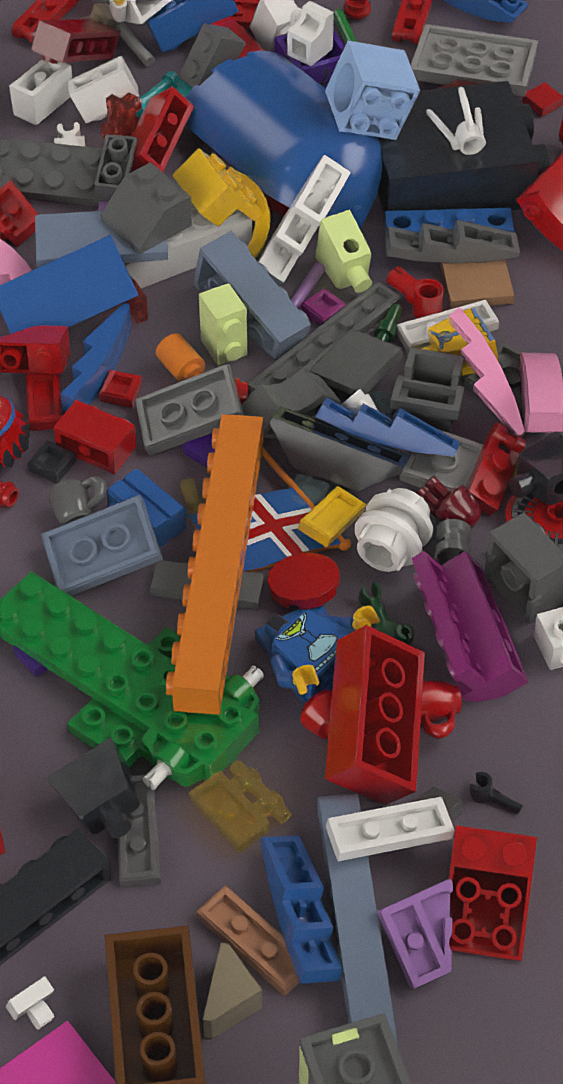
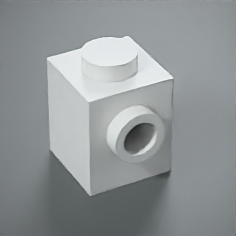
(549, 637)

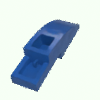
(492, 10)

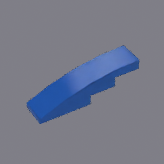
(101, 353)
(401, 432)
(299, 909)

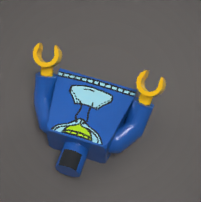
(306, 647)

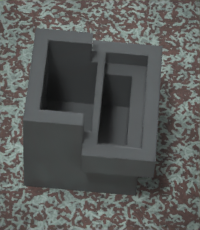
(430, 387)

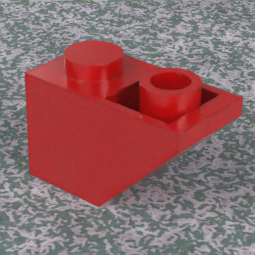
(35, 350)

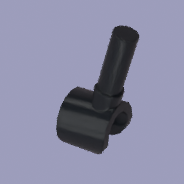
(487, 792)

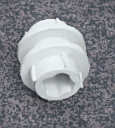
(393, 529)

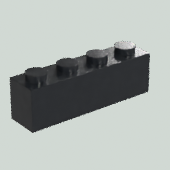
(49, 890)

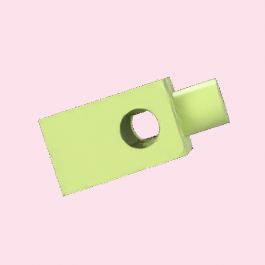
(344, 252)

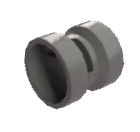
(452, 539)

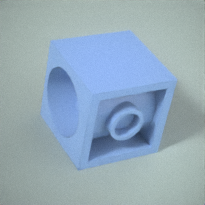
(372, 90)

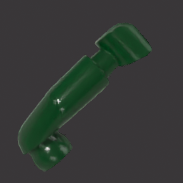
(400, 632)

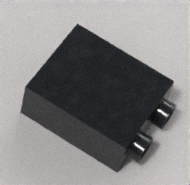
(426, 172)

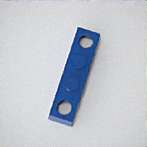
(413, 219)

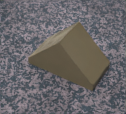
(231, 994)

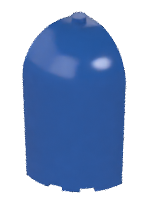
(278, 126)

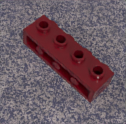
(74, 40)

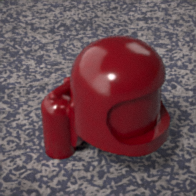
(450, 504)

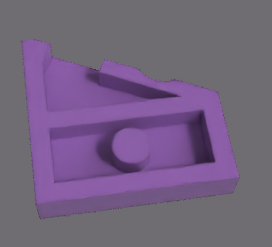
(421, 933)

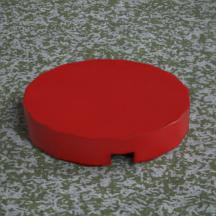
(304, 580)

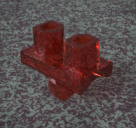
(121, 115)

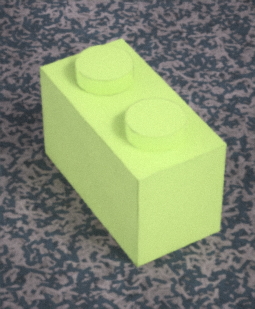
(223, 324)

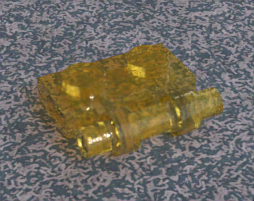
(232, 812)

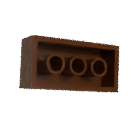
(154, 1007)

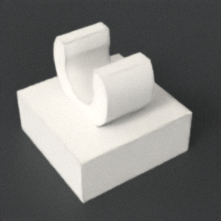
(32, 1002)

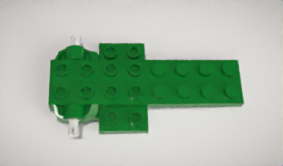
(128, 686)

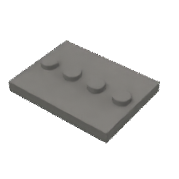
(473, 56)

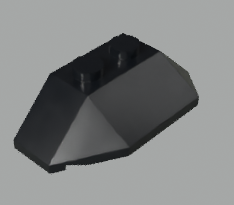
(333, 453)

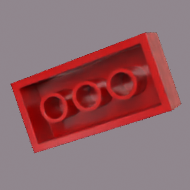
(375, 716)

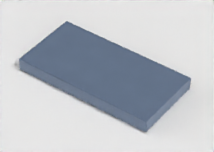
(68, 232)

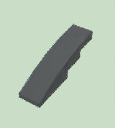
(462, 244)

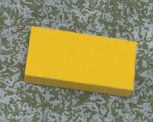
(331, 516)

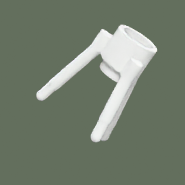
(468, 136)

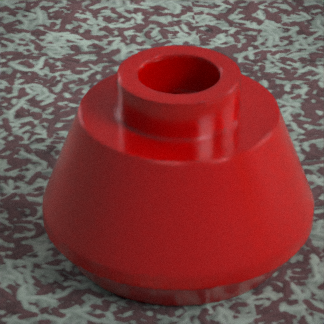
(316, 714)

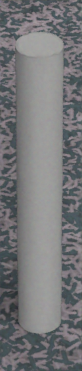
(133, 42)

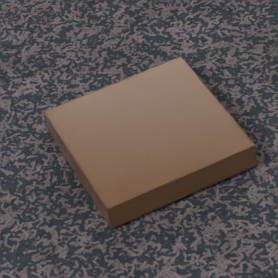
(477, 282)

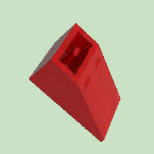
(490, 891)

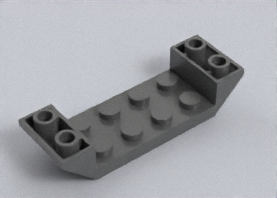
(66, 171)

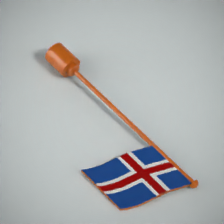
(275, 513)

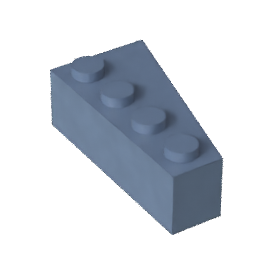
(270, 313)

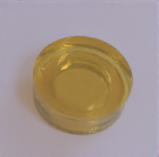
(190, 494)

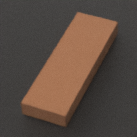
(250, 938)

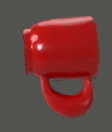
(440, 702)

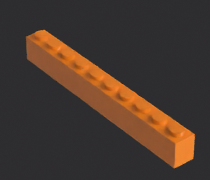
(217, 568)

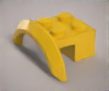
(221, 191)

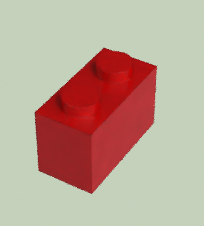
(96, 436)

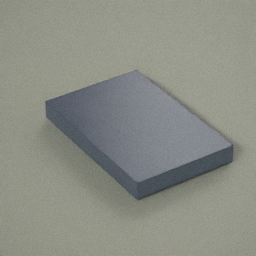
(101, 546)

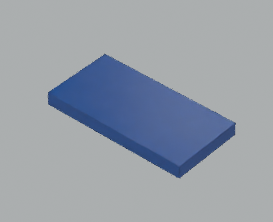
(68, 288)

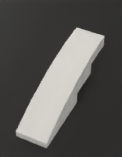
(303, 218)

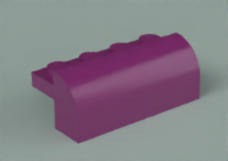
(469, 627)

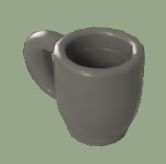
(71, 500)

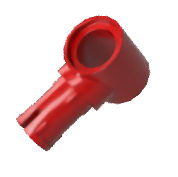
(423, 294)

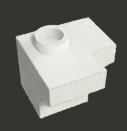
(310, 33)

